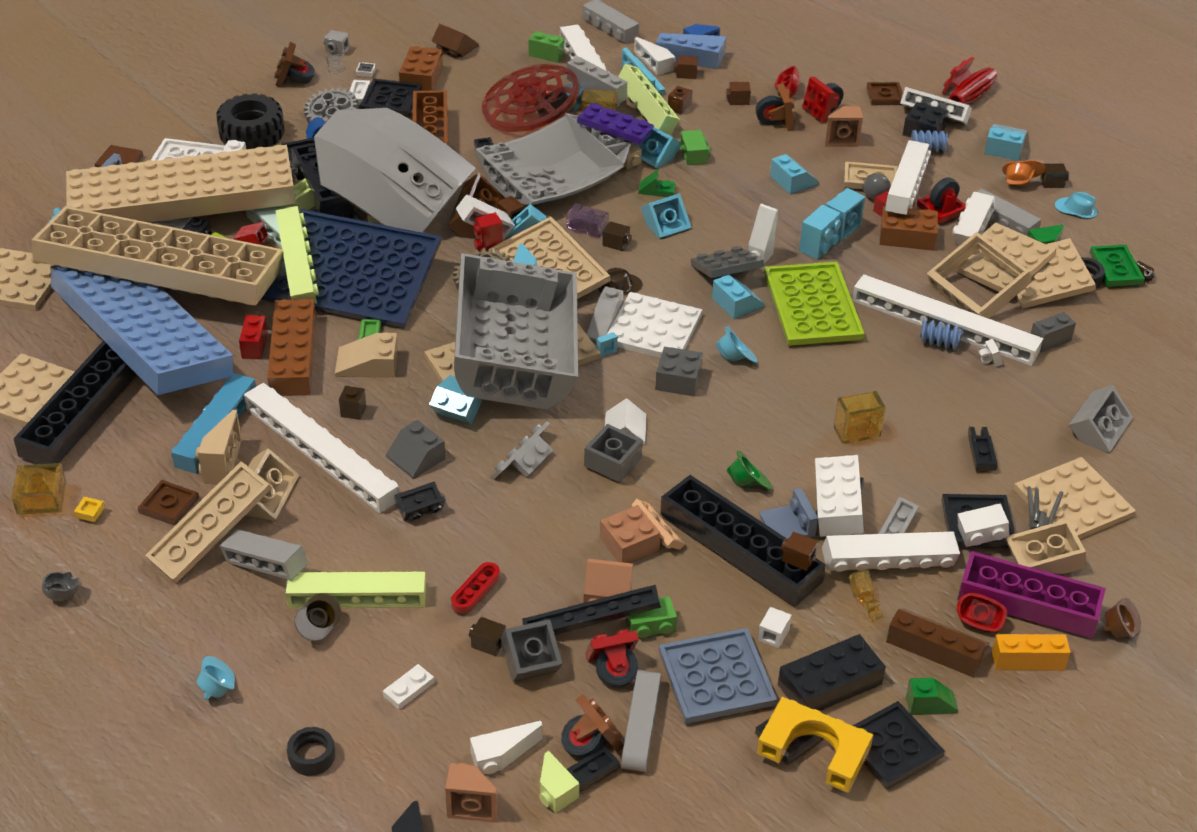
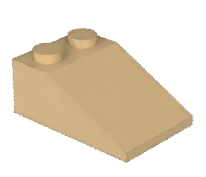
(368, 357)
(219, 449)
(1049, 548)

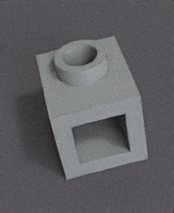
(336, 42)

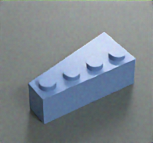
(707, 47)

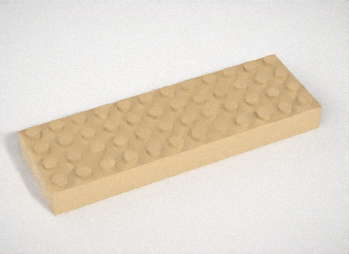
(185, 185)
(158, 255)

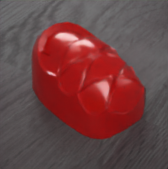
(790, 78)
(981, 612)

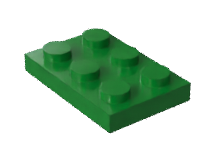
(1118, 265)

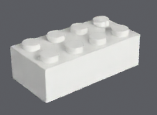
(839, 496)

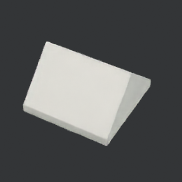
(627, 418)

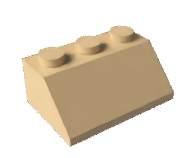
(281, 479)

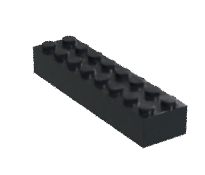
(74, 407)
(739, 539)

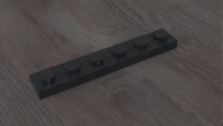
(600, 610)

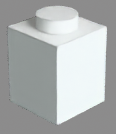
(774, 627)

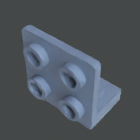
(794, 517)

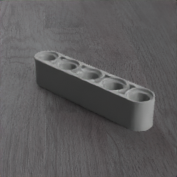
(641, 721)

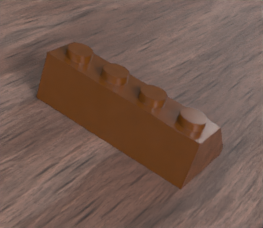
(479, 189)
(936, 642)

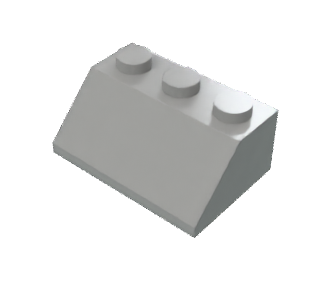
(1101, 419)

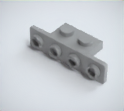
(529, 455)

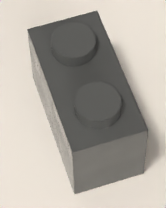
(1054, 330)

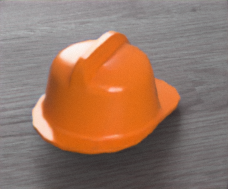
(1022, 172)

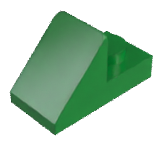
(655, 187)

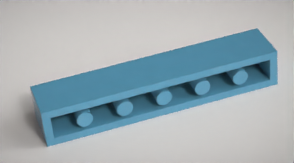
(227, 399)

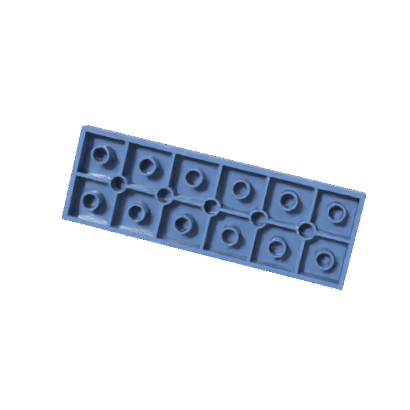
(145, 329)

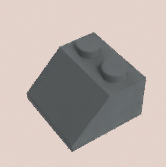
(416, 449)

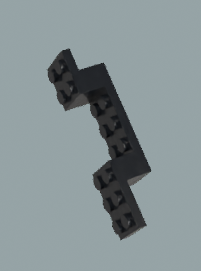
(305, 166)

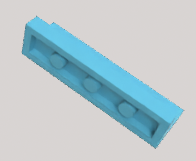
(630, 59)

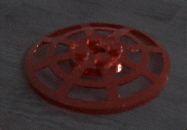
(529, 92)

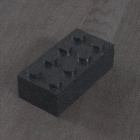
(832, 674)

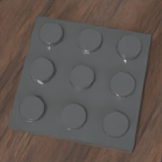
(726, 262)

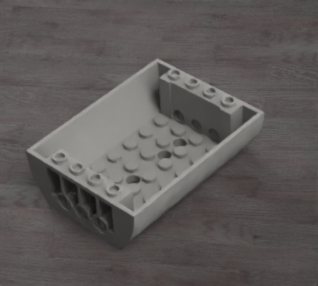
(540, 357)

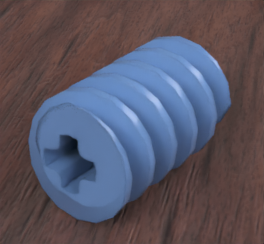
(935, 140)
(940, 334)

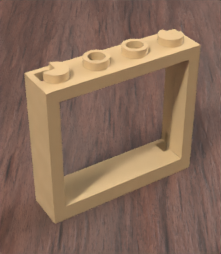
(937, 275)

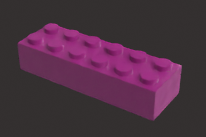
(1035, 594)

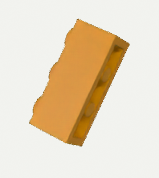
(1030, 652)

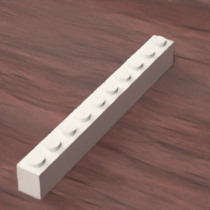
(976, 329)
(322, 447)

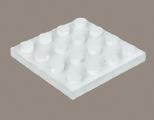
(651, 323)

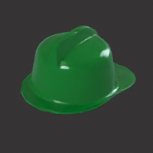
(746, 474)

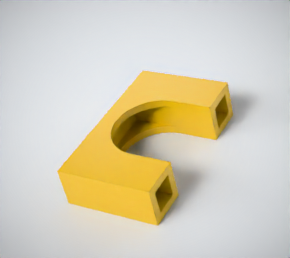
(795, 720)

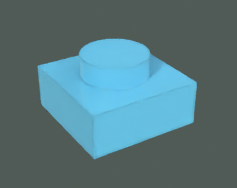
(607, 344)

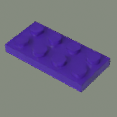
(615, 123)

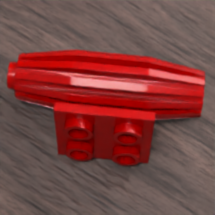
(968, 85)

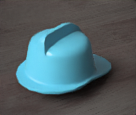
(1077, 204)
(733, 348)
(215, 678)

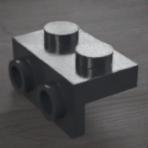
(419, 501)

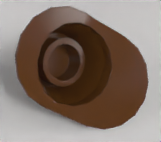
(1123, 619)

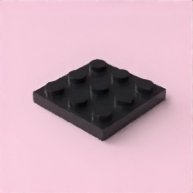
(390, 95)
(961, 503)
(898, 745)

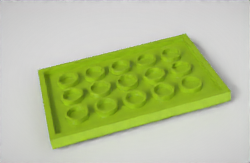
(813, 303)

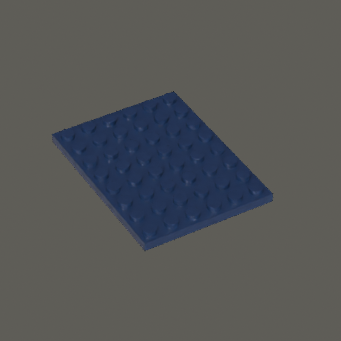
(363, 268)

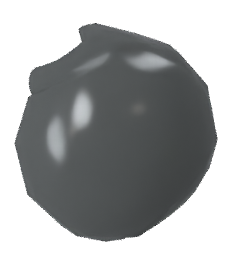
(875, 185)
(60, 586)

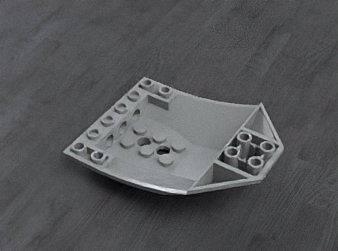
(563, 152)
(360, 162)

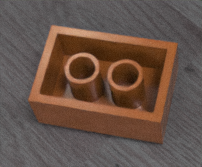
(422, 67)
(912, 230)

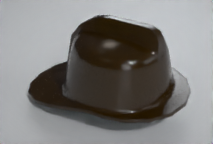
(622, 281)
(318, 617)

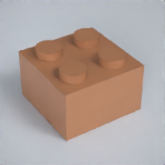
(630, 535)

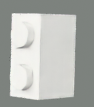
(983, 525)

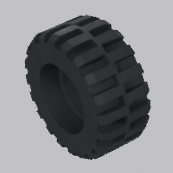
(251, 120)

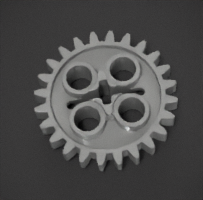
(328, 102)

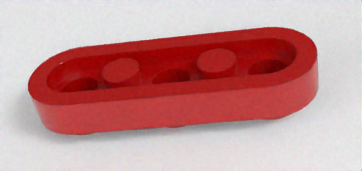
(465, 597)

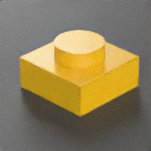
(89, 509)

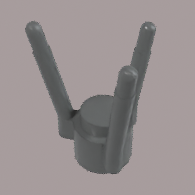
(1037, 517)

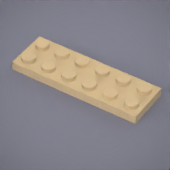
(208, 522)

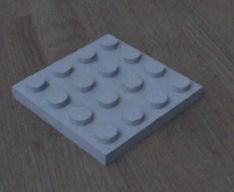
(717, 675)

